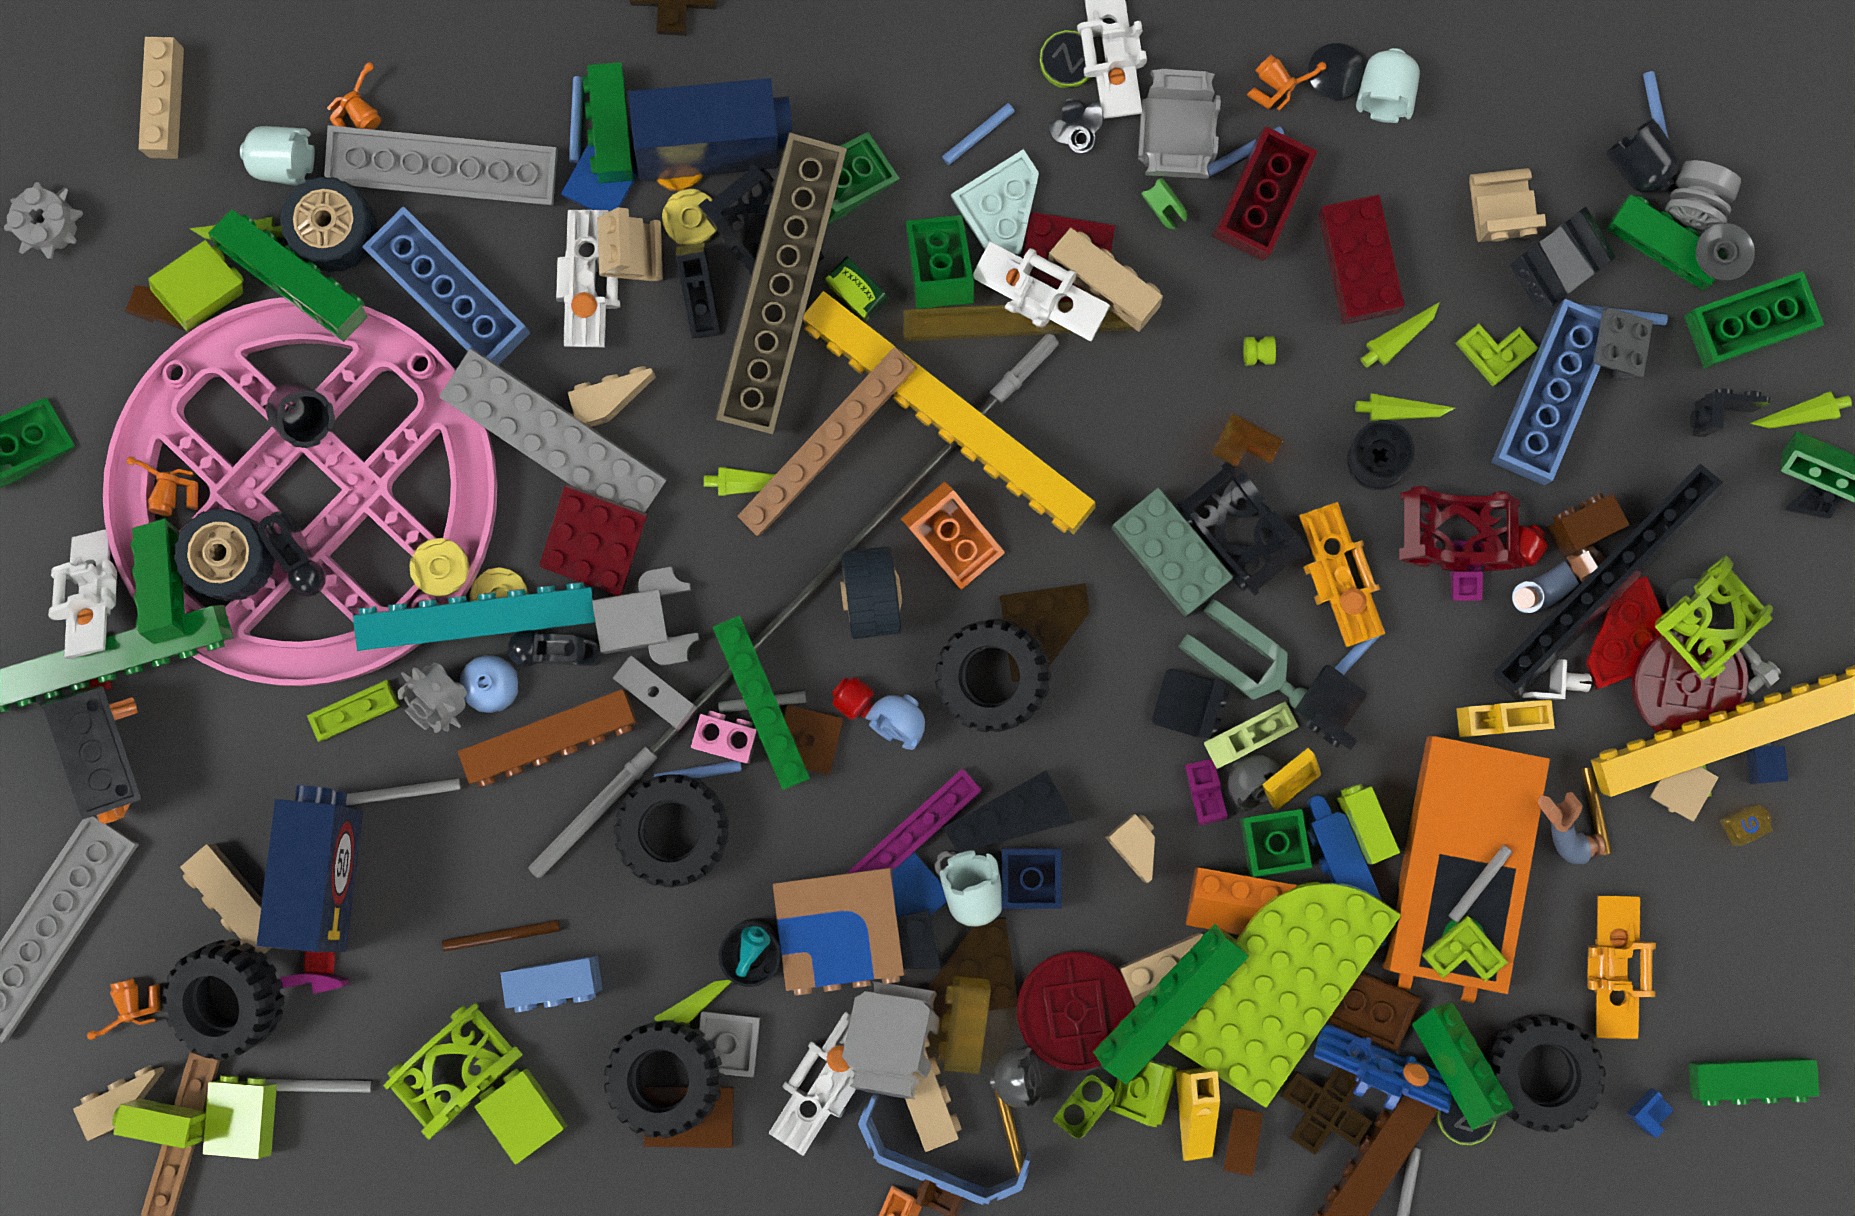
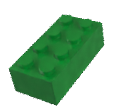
(1753, 320)

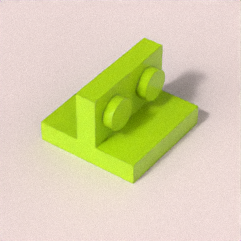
(1146, 1094)

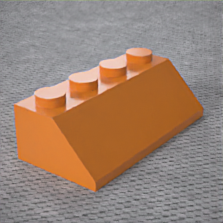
(1228, 899)

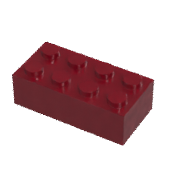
(1264, 193)
(1361, 259)

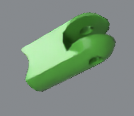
(1164, 202)

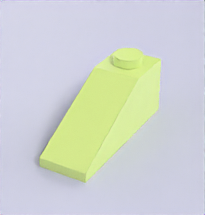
(1251, 735)

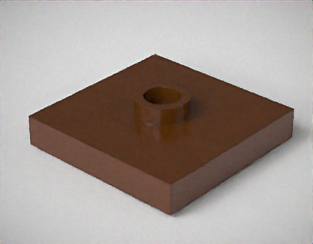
(815, 737)

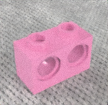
(723, 744)

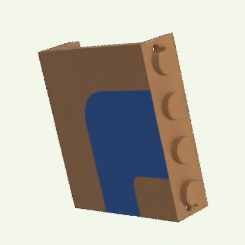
(838, 931)

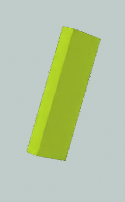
(353, 711)

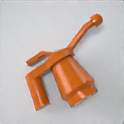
(1275, 75)
(360, 112)
(163, 497)
(125, 997)

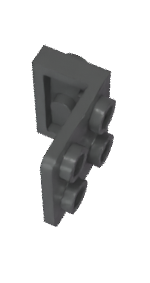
(1623, 343)

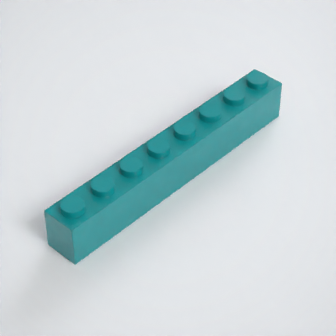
(473, 618)

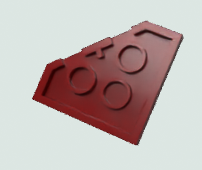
(1623, 634)

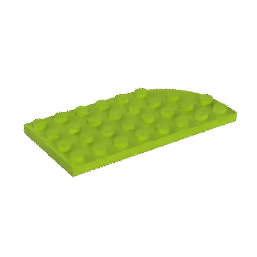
(1298, 969)

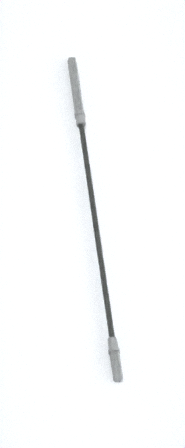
(647, 756)

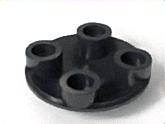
(1342, 72)

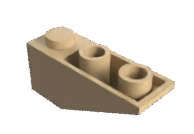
(604, 400)
(97, 1111)

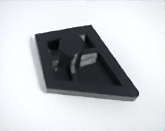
(1815, 502)

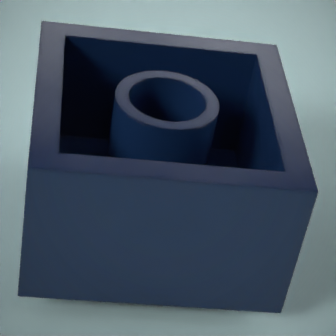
(1031, 878)

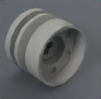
(1703, 194)

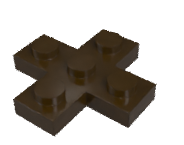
(673, 13)
(1325, 1109)

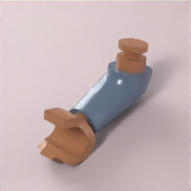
(1558, 582)
(1570, 845)

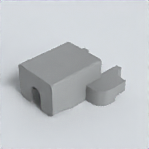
(638, 620)

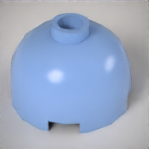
(499, 677)
(898, 719)

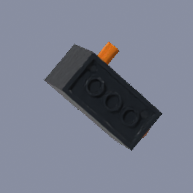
(92, 751)

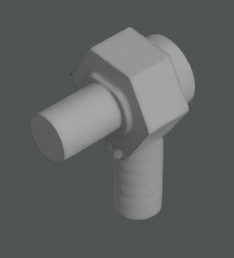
(1765, 673)

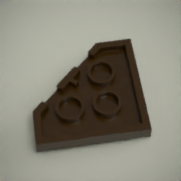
(1050, 616)
(980, 955)

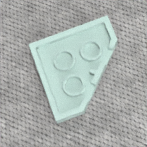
(1000, 202)

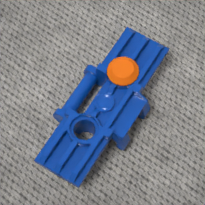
(1382, 1069)

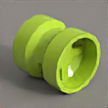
(1263, 350)

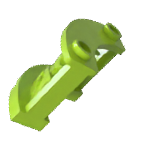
(1748, 618)
(492, 1066)

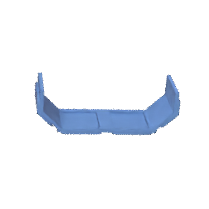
(924, 1171)

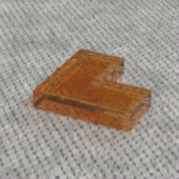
(1244, 436)

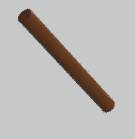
(501, 935)

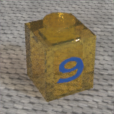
(1747, 824)

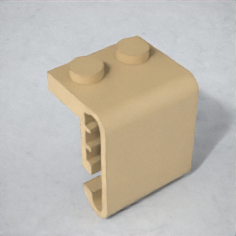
(1504, 205)
(629, 247)

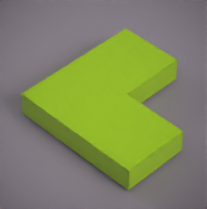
(1496, 359)
(1466, 943)

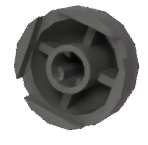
(1247, 779)
(1017, 1078)

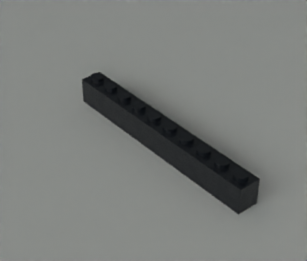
(1608, 581)

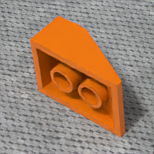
(952, 535)

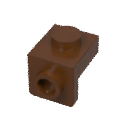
(939, 1199)

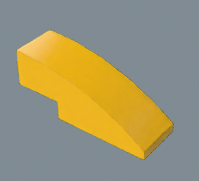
(1505, 718)

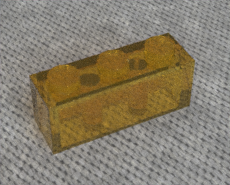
(965, 1024)

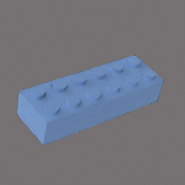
(445, 287)
(1552, 395)

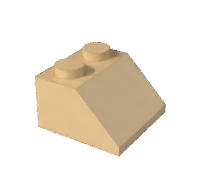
(1135, 844)

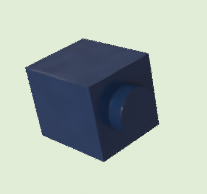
(1767, 764)

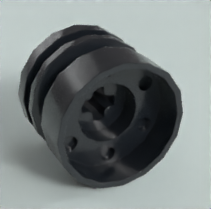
(1388, 440)
(763, 967)

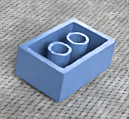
(551, 983)

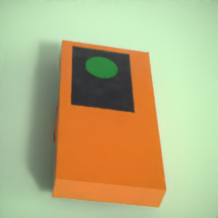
(1462, 814)

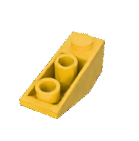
(1198, 1111)

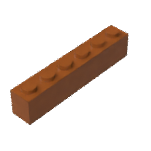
(548, 737)

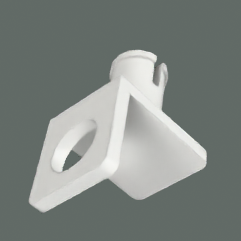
(1560, 682)

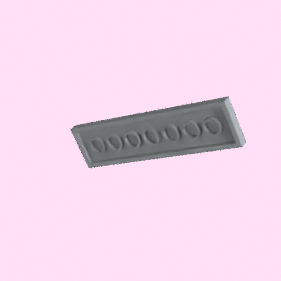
(441, 165)
(549, 433)
(57, 915)

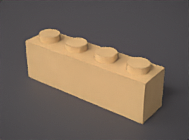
(161, 97)
(1107, 279)
(226, 893)
(931, 1111)

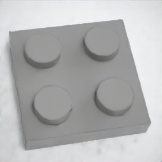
(734, 1041)

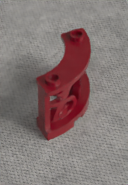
(1421, 549)

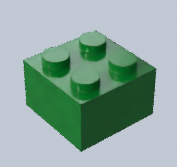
(1275, 842)

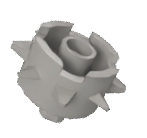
(29, 211)
(432, 697)

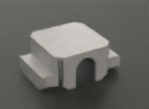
(1179, 124)
(889, 1039)

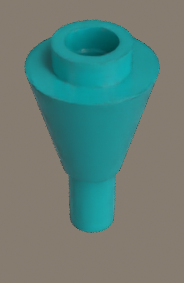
(753, 942)

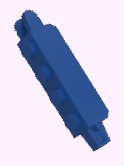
(1338, 847)

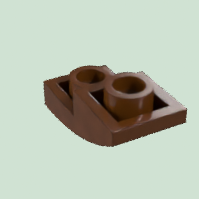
(148, 307)
(1243, 1142)

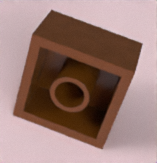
(1593, 522)

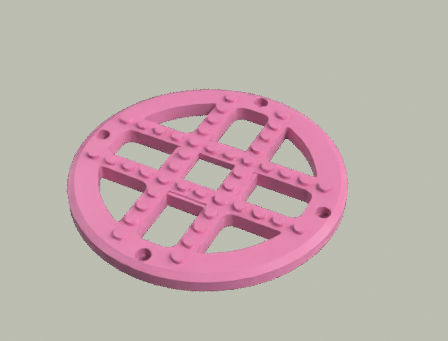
(221, 350)

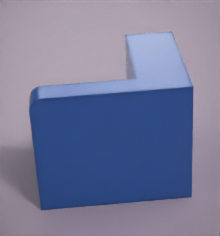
(1651, 1112)

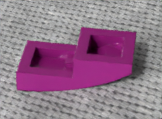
(1466, 584)
(1206, 792)
(320, 981)

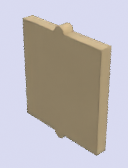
(1685, 792)

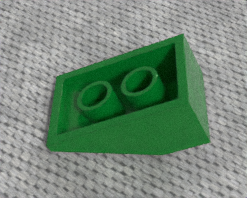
(862, 176)
(940, 262)
(30, 440)

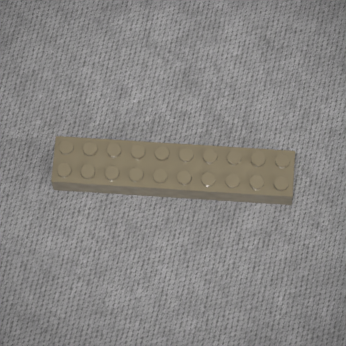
(780, 283)

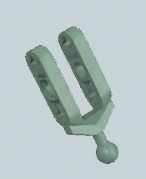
(1274, 676)

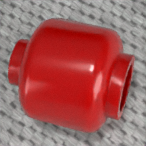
(1531, 545)
(853, 698)

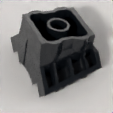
(1562, 260)

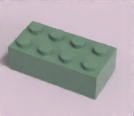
(1171, 552)

